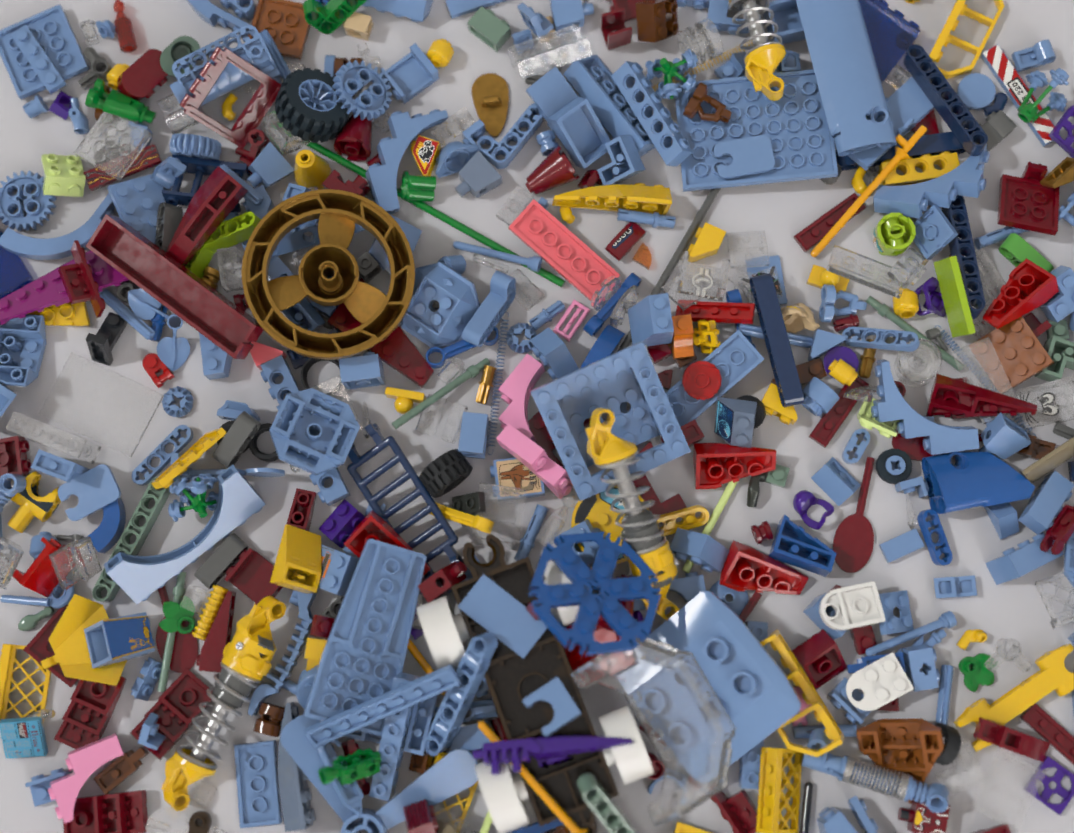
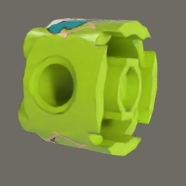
(893, 234)

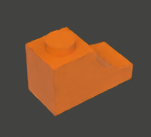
(683, 337)

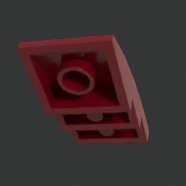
(176, 710)
(88, 712)
(109, 813)

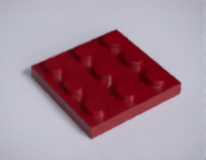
(1028, 205)

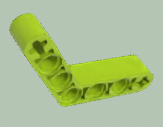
(226, 235)

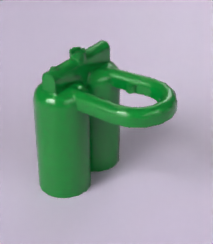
(417, 187)

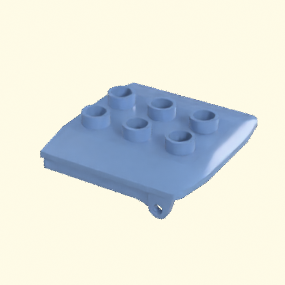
(736, 666)

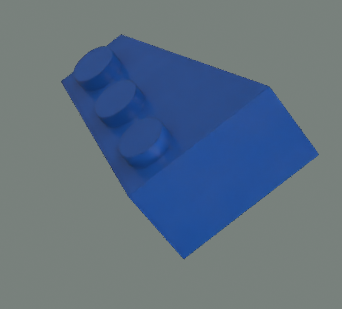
(800, 549)

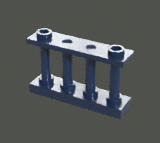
(200, 168)

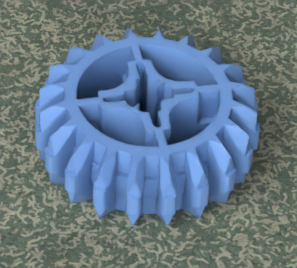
(195, 146)

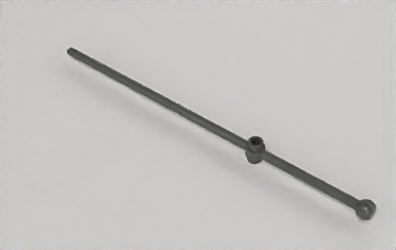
(678, 253)

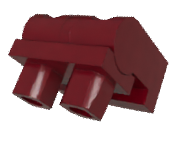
(335, 182)

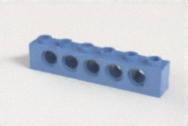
(652, 124)
(392, 746)

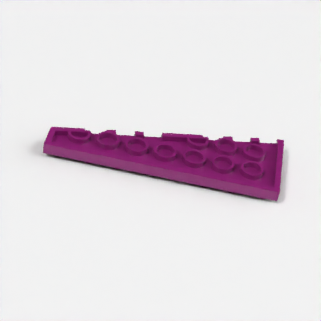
(51, 291)

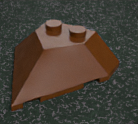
(902, 745)

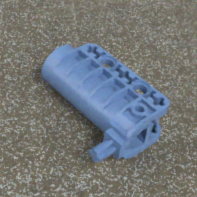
(232, 77)

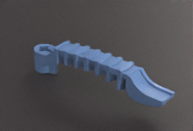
(263, 691)

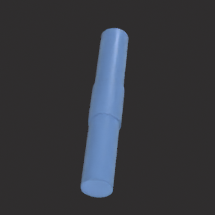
(25, 600)

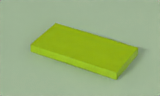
(954, 297)

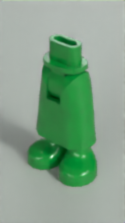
(118, 104)

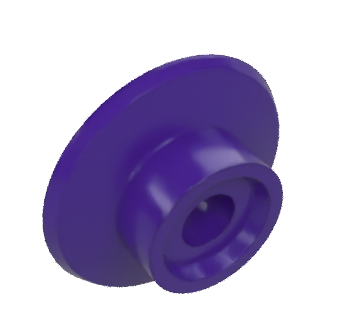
(841, 352)

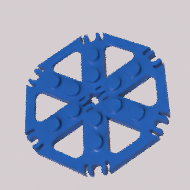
(590, 605)

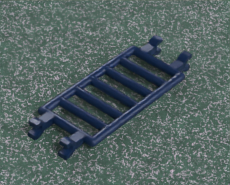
(381, 444)

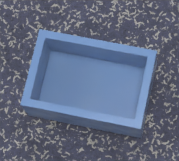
(787, 19)
(580, 132)

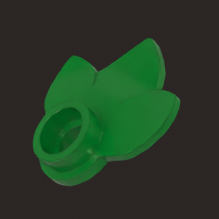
(174, 617)
(978, 673)

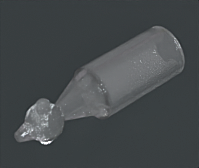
(555, 522)

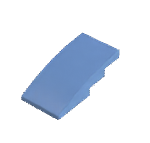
(551, 94)

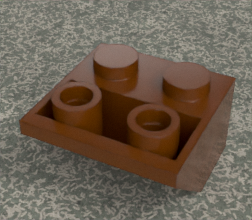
(656, 20)

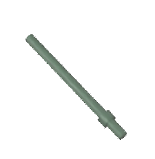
(883, 310)
(471, 372)
(178, 592)

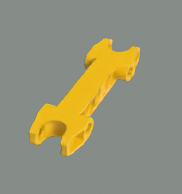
(1050, 677)

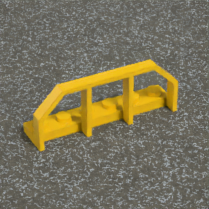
(944, 37)
(810, 696)

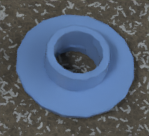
(56, 600)

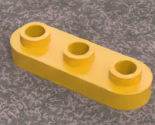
(688, 519)

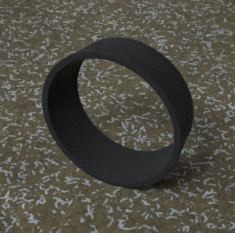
(308, 364)

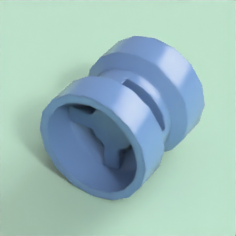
(547, 141)

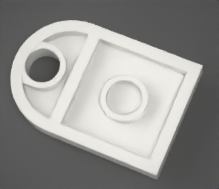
(853, 606)
(880, 683)

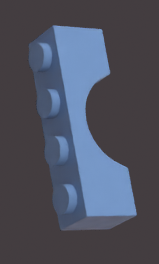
(686, 587)

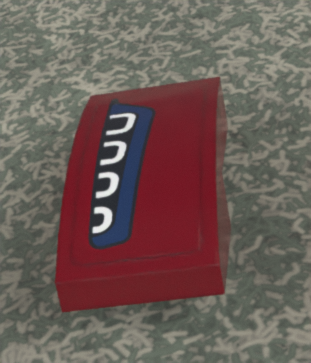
(625, 240)

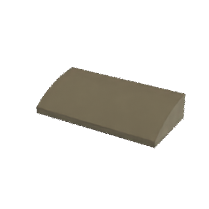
(1049, 461)

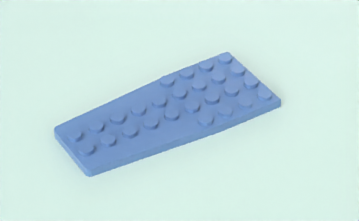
(369, 633)

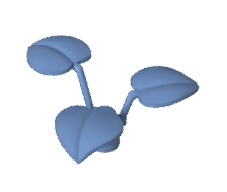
(171, 351)

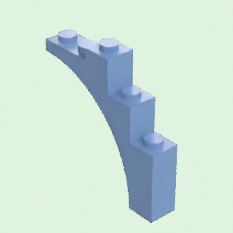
(404, 130)
(941, 191)
(893, 407)

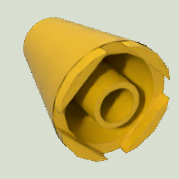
(310, 169)

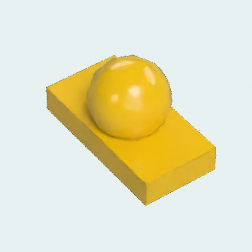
(820, 276)
(404, 398)

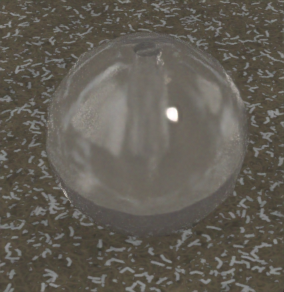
(167, 821)

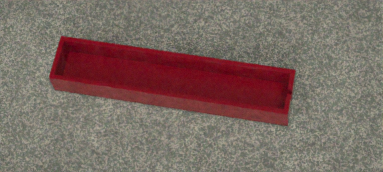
(175, 286)

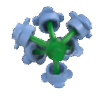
(677, 68)
(193, 496)

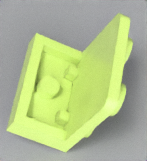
(63, 175)
(867, 421)

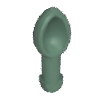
(30, 621)

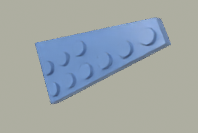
(138, 203)

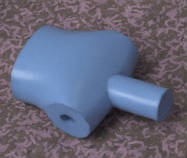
(78, 118)

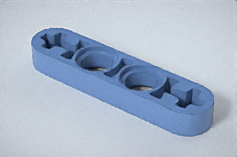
(881, 336)
(165, 458)

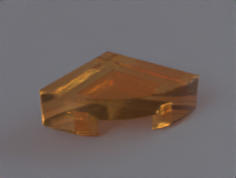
(643, 256)

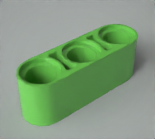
(1017, 250)

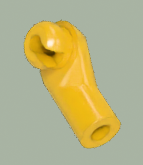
(226, 107)
(858, 182)
(566, 214)
(972, 635)

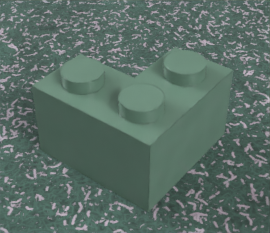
(1062, 354)

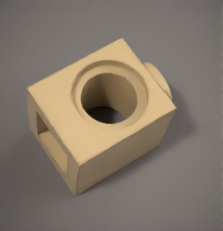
(358, 26)

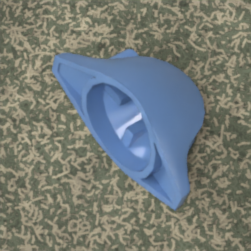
(454, 157)

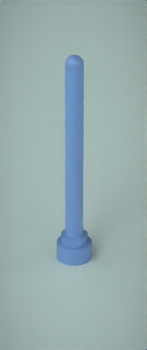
(533, 263)
(946, 620)

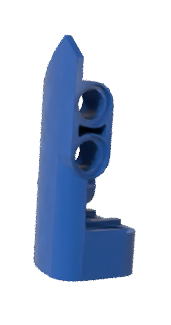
(972, 482)

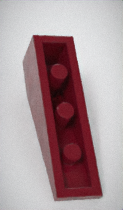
(218, 636)

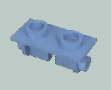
(144, 687)

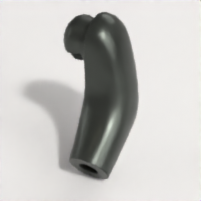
(753, 489)

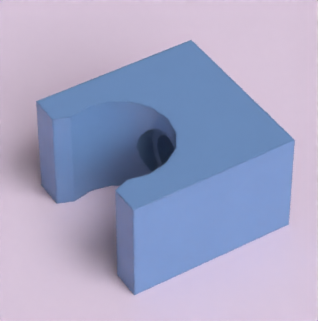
(474, 435)
(563, 705)

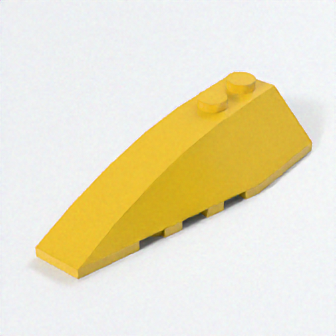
(612, 197)

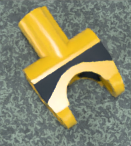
(33, 504)

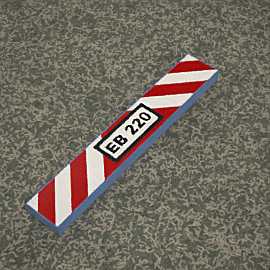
(1016, 90)

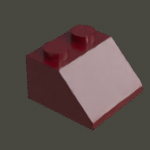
(820, 658)

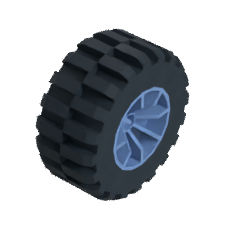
(309, 107)

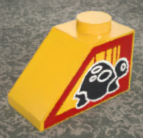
(425, 154)

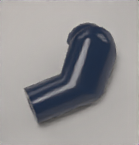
(1000, 102)

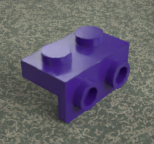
(341, 523)

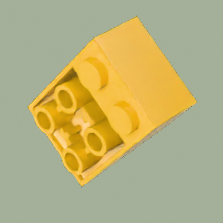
(298, 560)

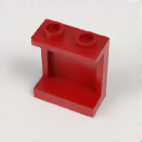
(41, 574)

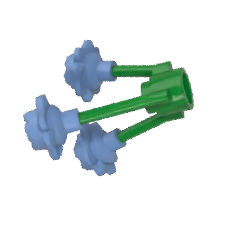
(1028, 112)

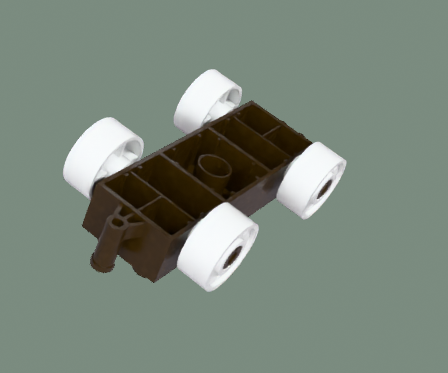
(516, 678)

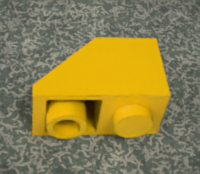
(707, 243)
(773, 406)

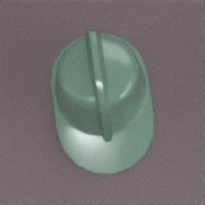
(176, 50)

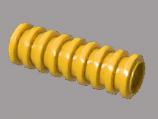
(210, 612)

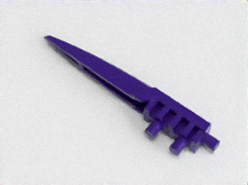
(541, 747)

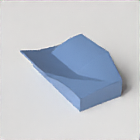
(233, 409)

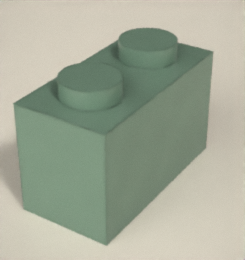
(489, 28)

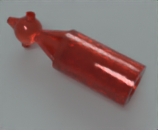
(124, 29)

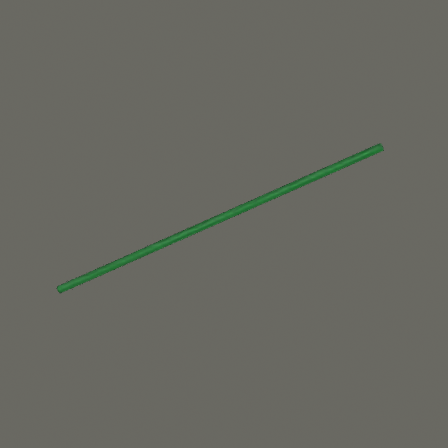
(434, 212)

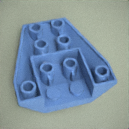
(21, 349)

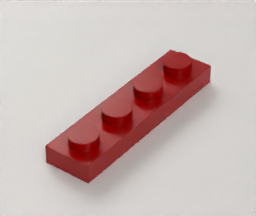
(720, 312)

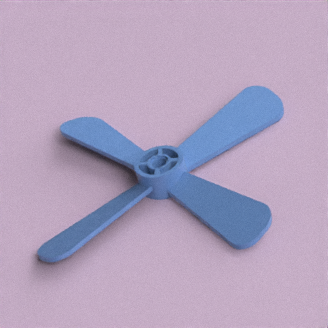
(444, 779)

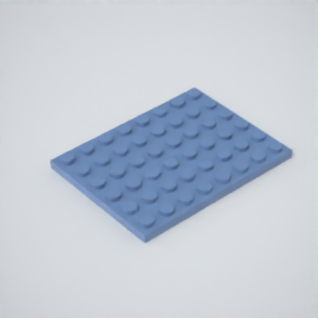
(794, 125)

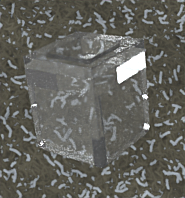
(195, 599)

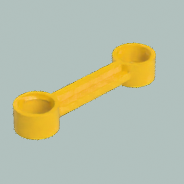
(476, 522)

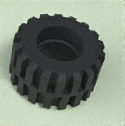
(445, 473)

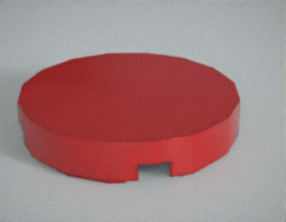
(701, 380)

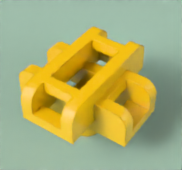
(704, 329)

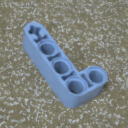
(513, 134)
(491, 310)

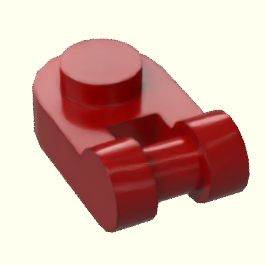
(153, 365)

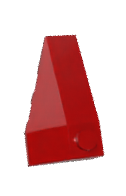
(1024, 291)
(725, 463)
(375, 528)
(753, 570)

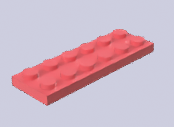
(561, 249)

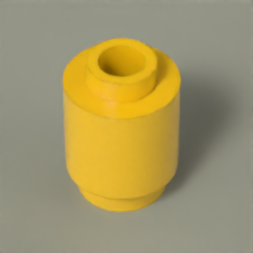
(842, 372)

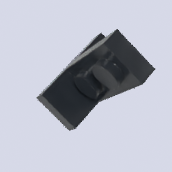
(106, 338)

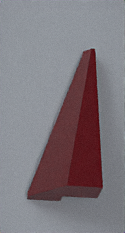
(961, 398)

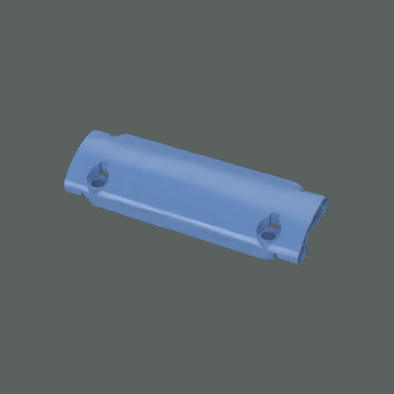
(846, 74)

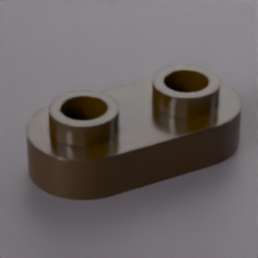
(205, 827)

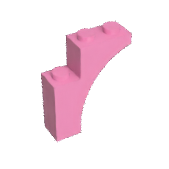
(517, 392)
(536, 460)
(84, 763)

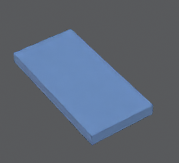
(502, 616)
(257, 784)

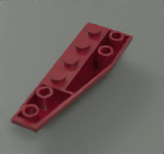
(205, 214)

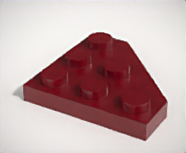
(40, 648)

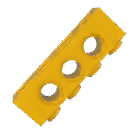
(946, 161)

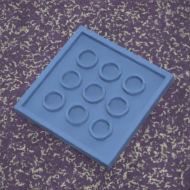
(57, 40)

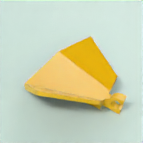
(71, 646)

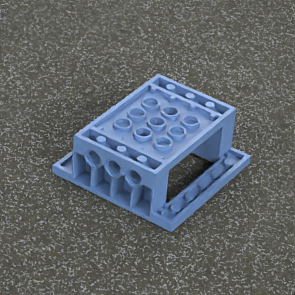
(607, 384)

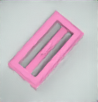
(562, 334)

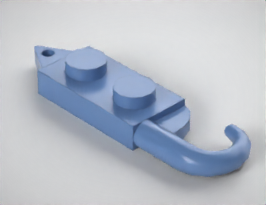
(349, 794)

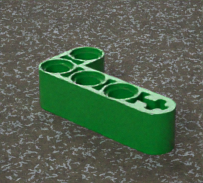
(331, 16)

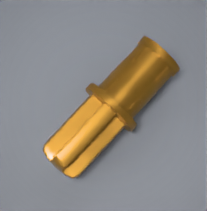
(868, 359)
(485, 384)

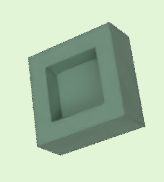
(1058, 329)
(777, 476)

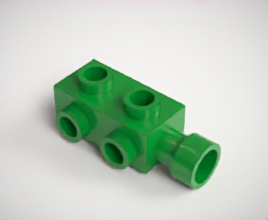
(352, 768)

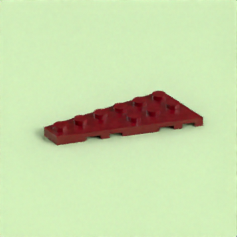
(395, 350)

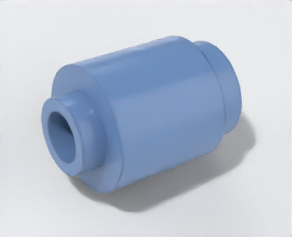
(455, 262)

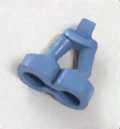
(829, 296)

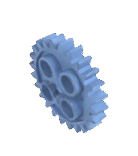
(370, 102)
(9, 203)

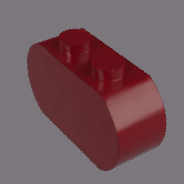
(143, 76)

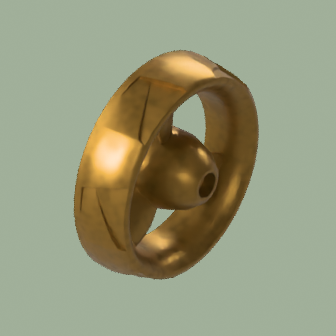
(336, 226)

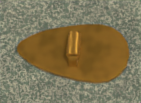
(491, 102)

